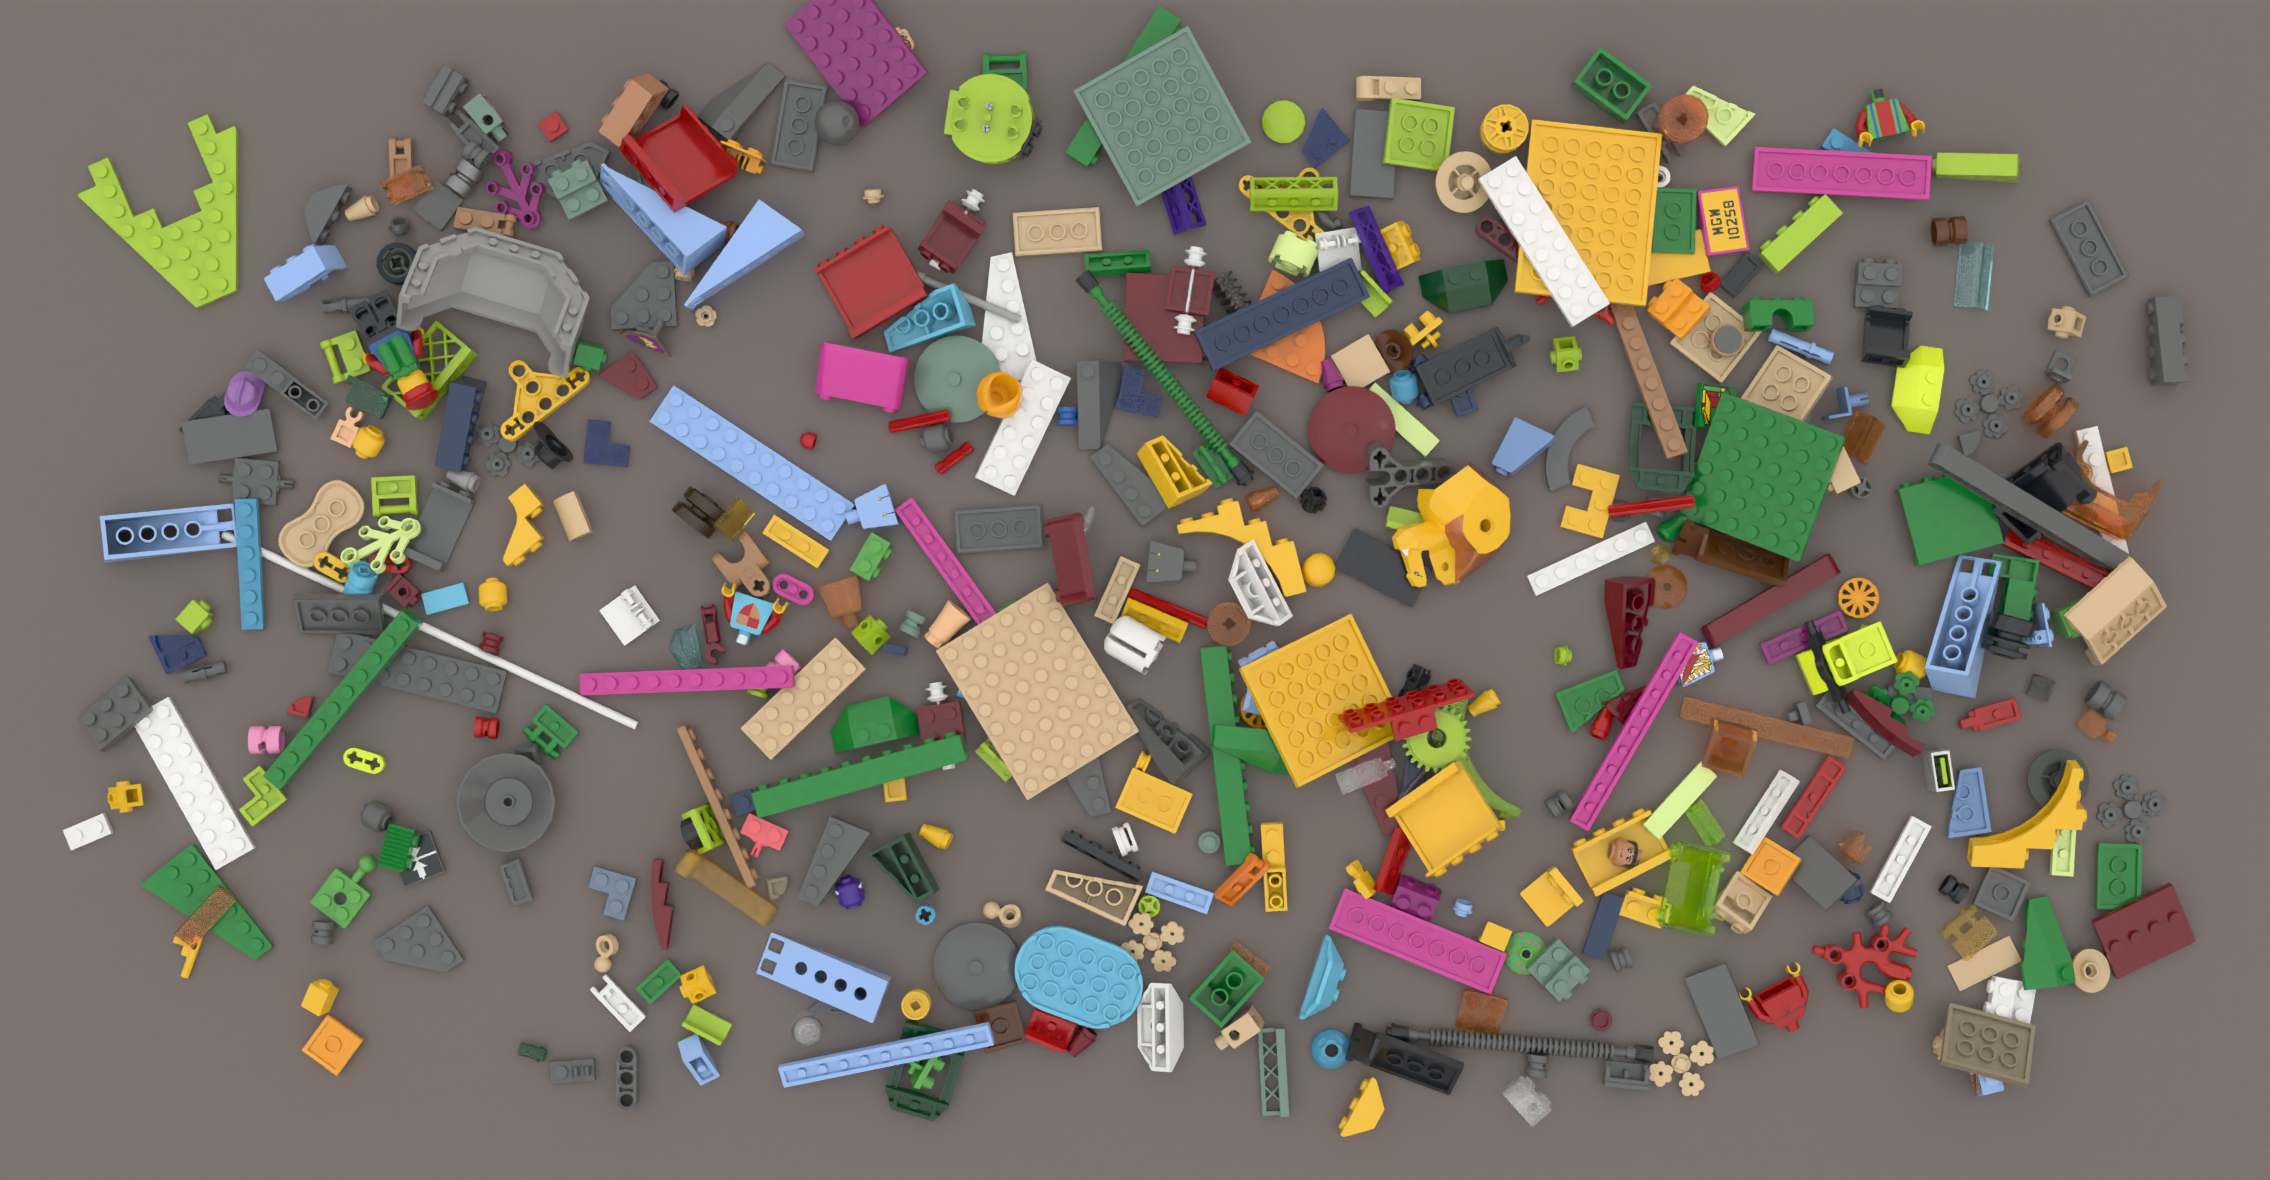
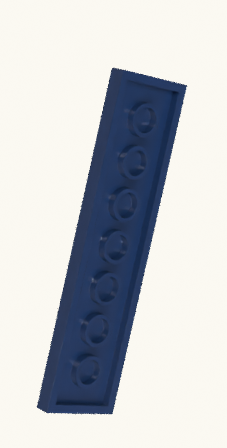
(1282, 314)

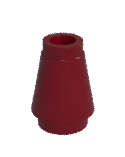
(1081, 1040)

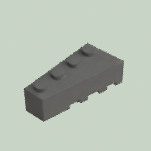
(834, 853)

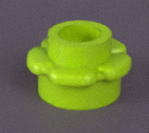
(1562, 655)

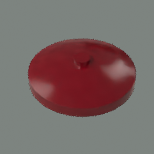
(1346, 424)

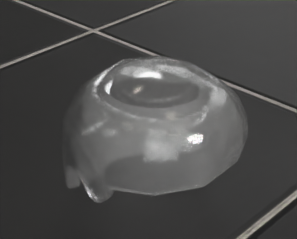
(806, 1029)

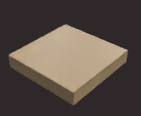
(1360, 362)

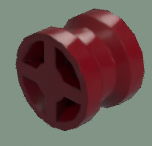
(490, 642)

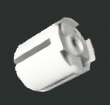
(1133, 643)

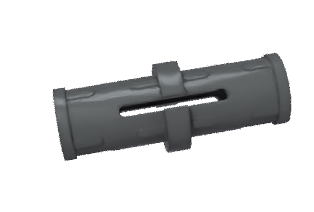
(204, 671)

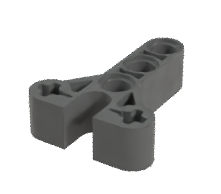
(1389, 484)

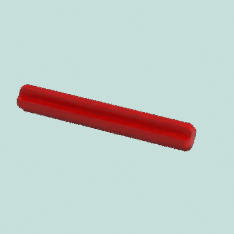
(1651, 506)
(1168, 608)

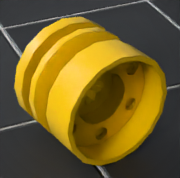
(1497, 141)

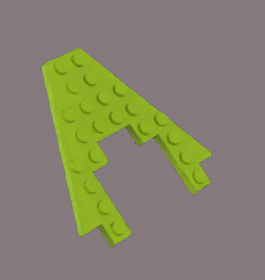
(195, 252)

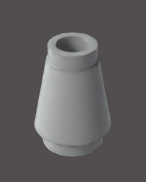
(465, 480)

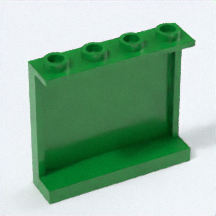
(1946, 519)

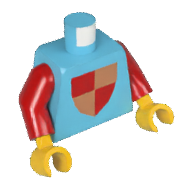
(750, 614)

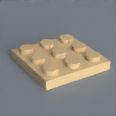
(1697, 348)
(1787, 384)

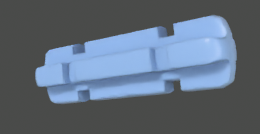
(1259, 653)

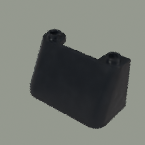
(2054, 480)

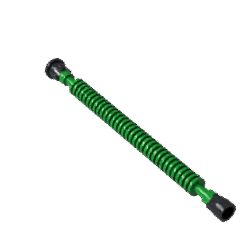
(1237, 468)

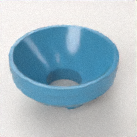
(1327, 1037)

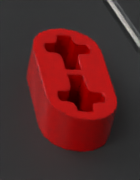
(390, 568)

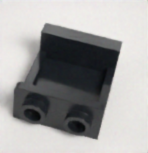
(1886, 336)

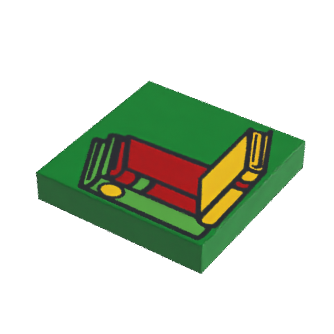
(1707, 402)

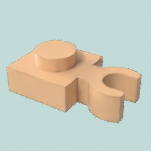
(347, 430)

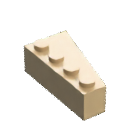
(1099, 896)

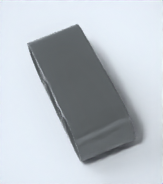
(623, 1087)

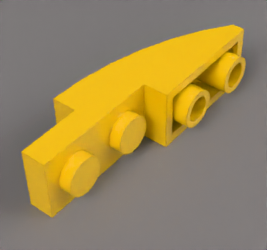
(1275, 878)

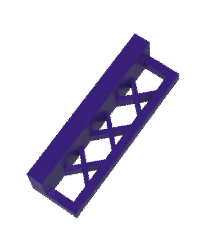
(1180, 209)
(1376, 249)

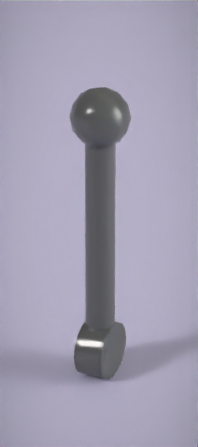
(1410, 787)

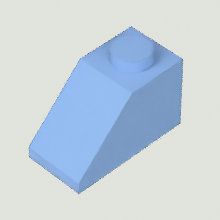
(698, 1059)

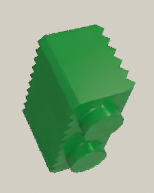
(398, 848)

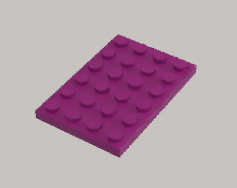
(857, 53)

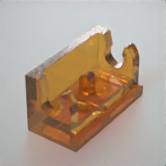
(407, 184)
(1853, 845)

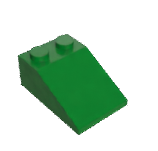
(1226, 988)

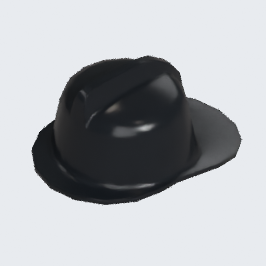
(549, 447)

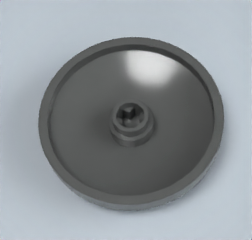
(975, 965)

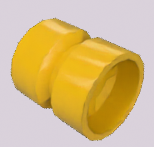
(916, 1004)

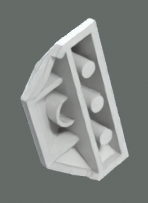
(1257, 587)
(1160, 1026)

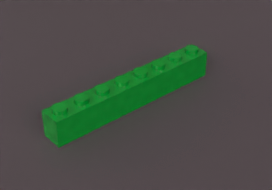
(1086, 143)

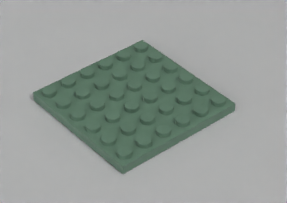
(1162, 116)

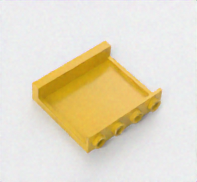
(1446, 819)

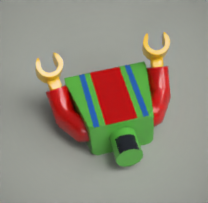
(1885, 119)

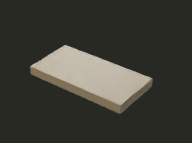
(1057, 231)

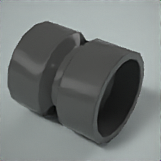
(2103, 698)

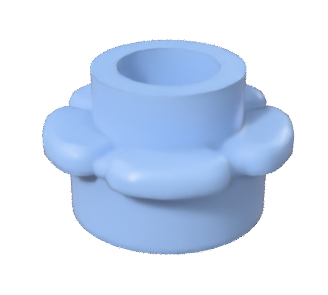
(1462, 907)

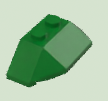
(873, 723)

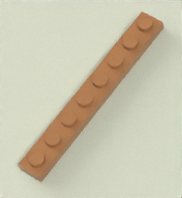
(1648, 380)
(722, 814)

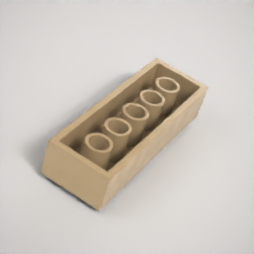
(799, 706)

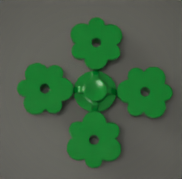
(1900, 703)

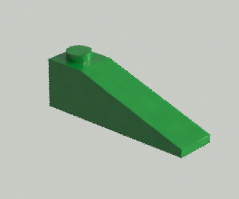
(1249, 745)
(2045, 954)

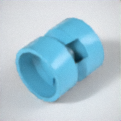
(360, 579)

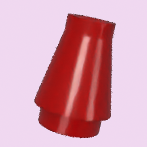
(1602, 725)

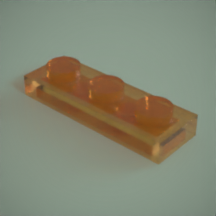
(205, 916)

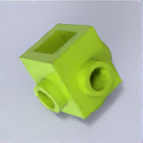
(1567, 358)
(871, 634)

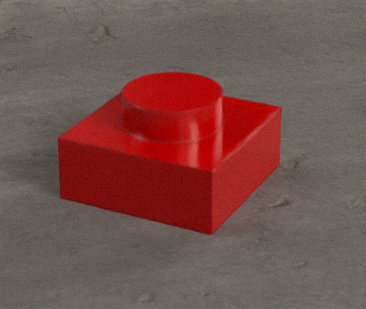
(553, 126)

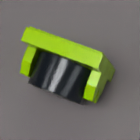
(698, 829)

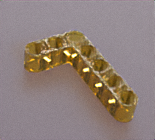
(726, 885)

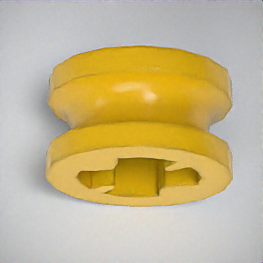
(1143, 761)

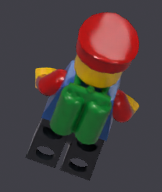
(394, 349)

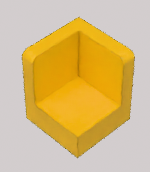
(1495, 936)

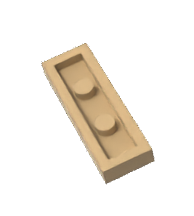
(1117, 590)

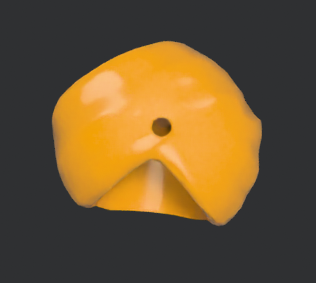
(999, 395)

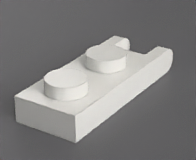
(619, 1004)

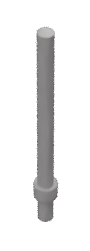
(973, 299)

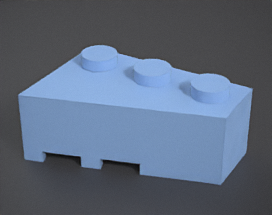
(303, 271)

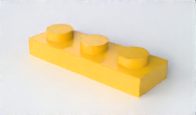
(796, 541)
(1156, 620)

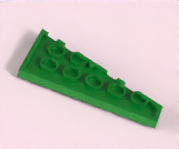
(188, 882)

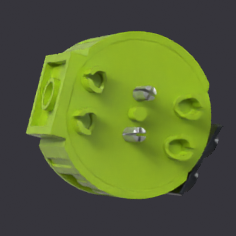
(992, 119)

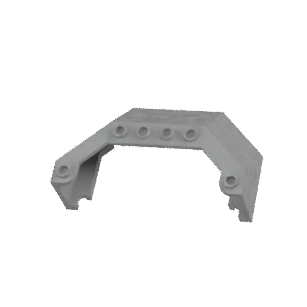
(499, 282)

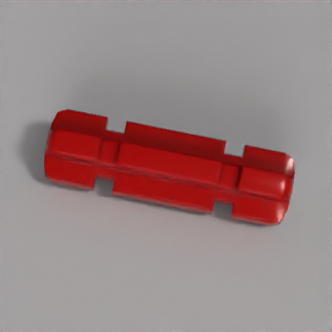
(954, 457)

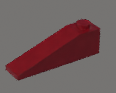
(1626, 609)

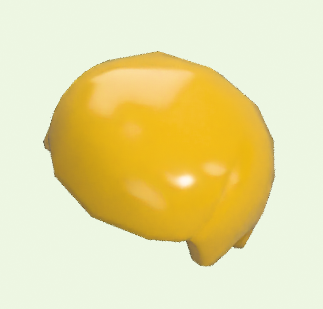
(1318, 570)

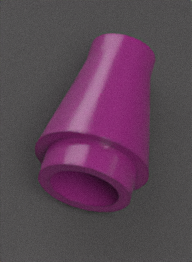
(1331, 376)

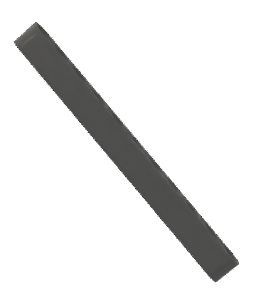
(2026, 508)

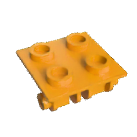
(754, 164)

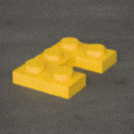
(1603, 489)

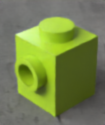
(196, 616)

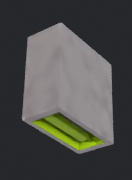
(1938, 770)

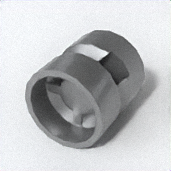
(464, 178)

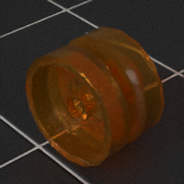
(2050, 410)

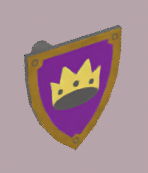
(648, 337)

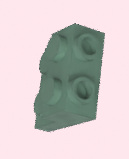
(578, 189)
(1558, 970)

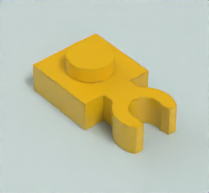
(1363, 880)

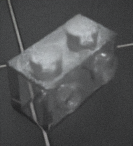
(1526, 1100)

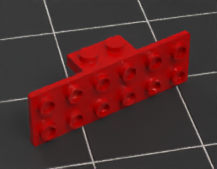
(1408, 713)

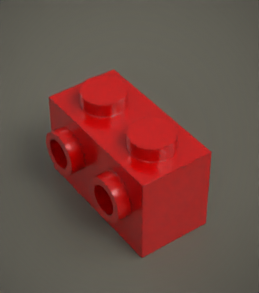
(1232, 391)

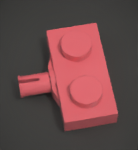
(763, 834)

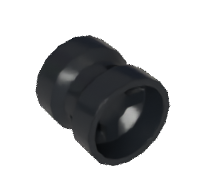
(670, 97)
(1953, 889)

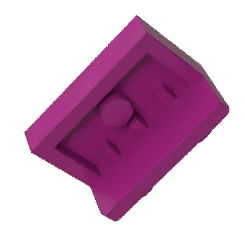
(1416, 897)

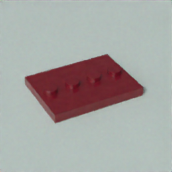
(2143, 930)

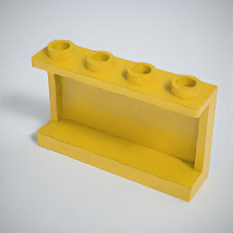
(1593, 858)

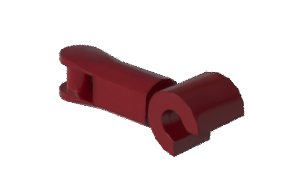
(712, 633)

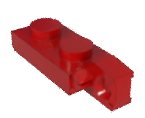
(1991, 715)

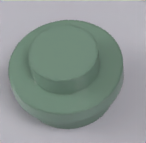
(1209, 842)

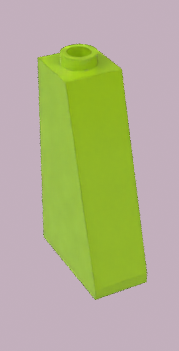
(1977, 166)

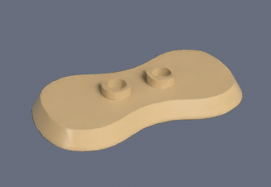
(332, 511)

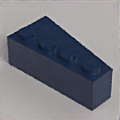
(460, 423)

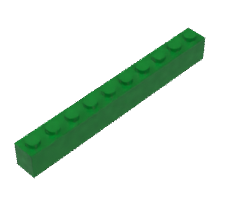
(343, 699)
(1227, 768)
(859, 776)

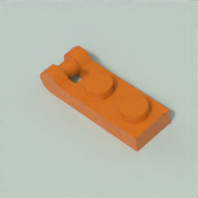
(1242, 879)

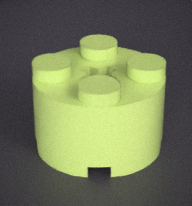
(1293, 254)

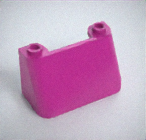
(861, 376)

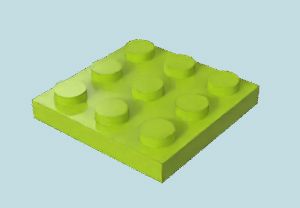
(1418, 134)

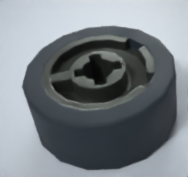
(387, 259)

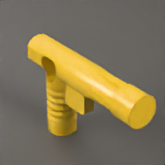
(190, 953)

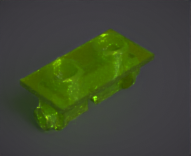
(1704, 823)

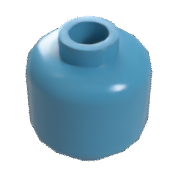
(1404, 386)

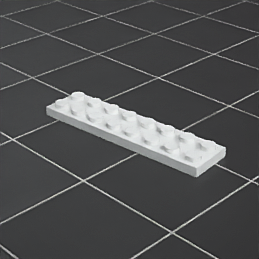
(1543, 241)
(194, 784)

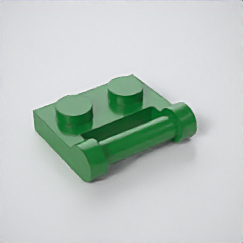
(1016, 75)

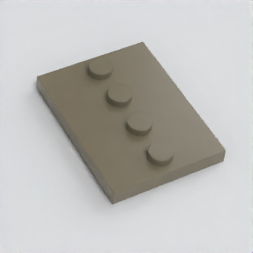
(1987, 1045)

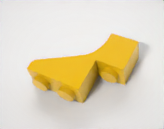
(525, 535)

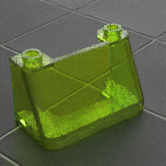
(1691, 888)

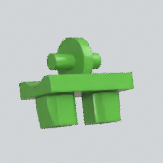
(920, 1070)

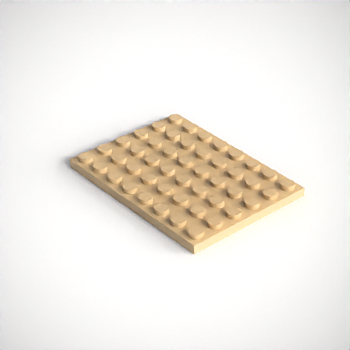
(1037, 691)

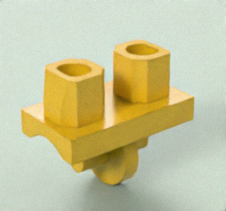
(1430, 323)

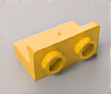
(1400, 244)
(1641, 907)

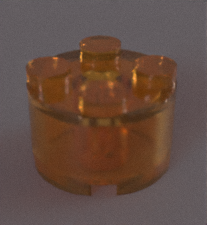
(1218, 631)

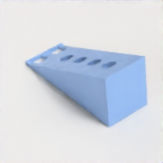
(682, 236)
(754, 242)
(160, 545)
(1956, 647)
(836, 968)

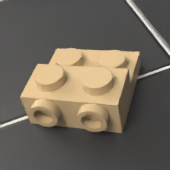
(1741, 903)

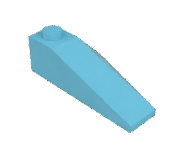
(935, 317)

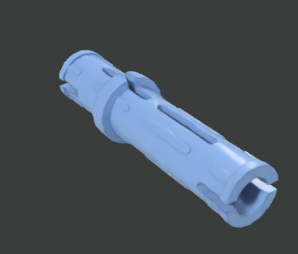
(1810, 350)

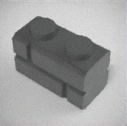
(445, 91)

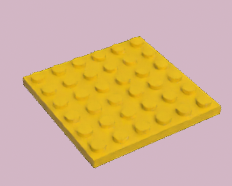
(1307, 688)

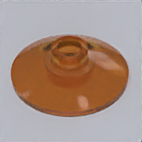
(1677, 581)

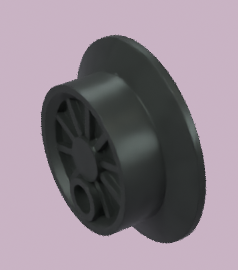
(2048, 772)

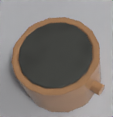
(1726, 340)

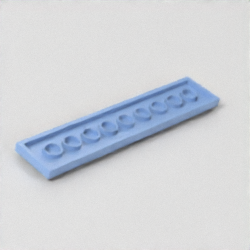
(752, 463)

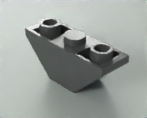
(324, 210)

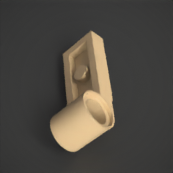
(1386, 87)

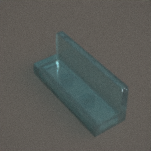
(1974, 275)

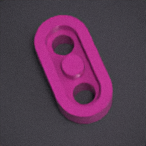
(793, 590)

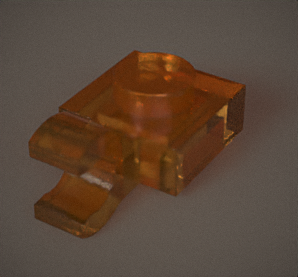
(2094, 725)

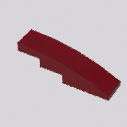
(1878, 718)
(662, 912)

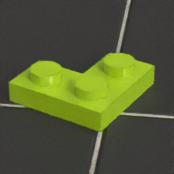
(266, 797)

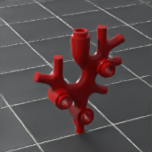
(1859, 955)

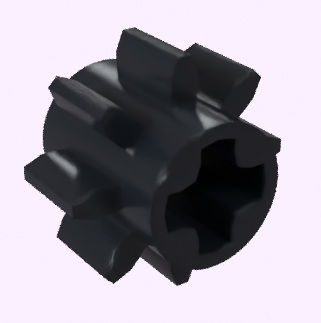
(1313, 500)

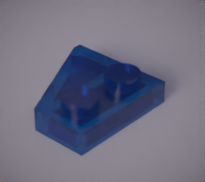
(1323, 139)
(177, 650)

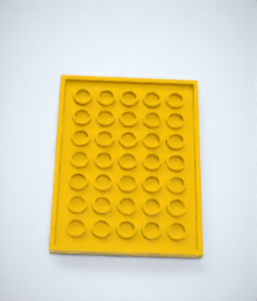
(1603, 198)

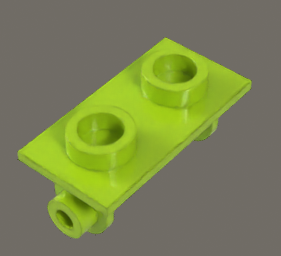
(992, 758)

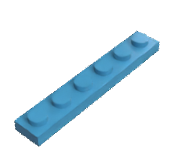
(250, 563)

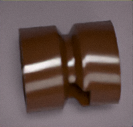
(1949, 231)

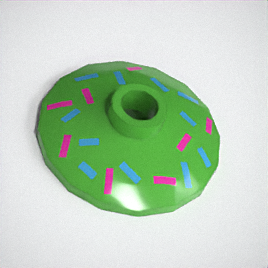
(1516, 945)

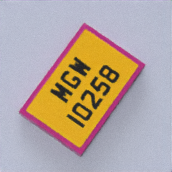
(1722, 221)

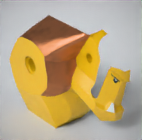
(1461, 527)

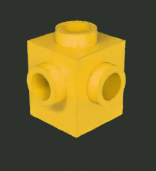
(125, 796)
(697, 985)

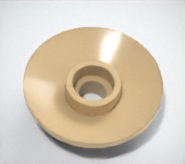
(2097, 967)

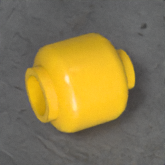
(368, 441)
(492, 594)
(1911, 662)
(1899, 996)

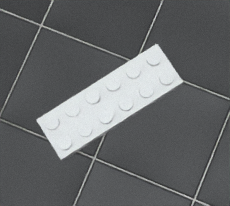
(1022, 433)

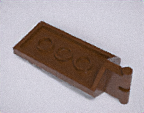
(1731, 554)

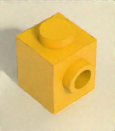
(320, 997)

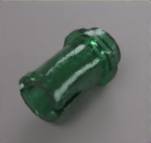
(532, 1051)

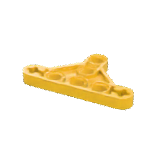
(1288, 222)
(530, 402)

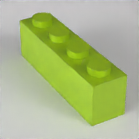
(1800, 233)

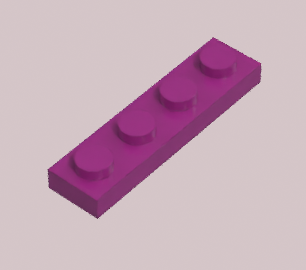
(1796, 639)

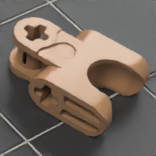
(748, 570)

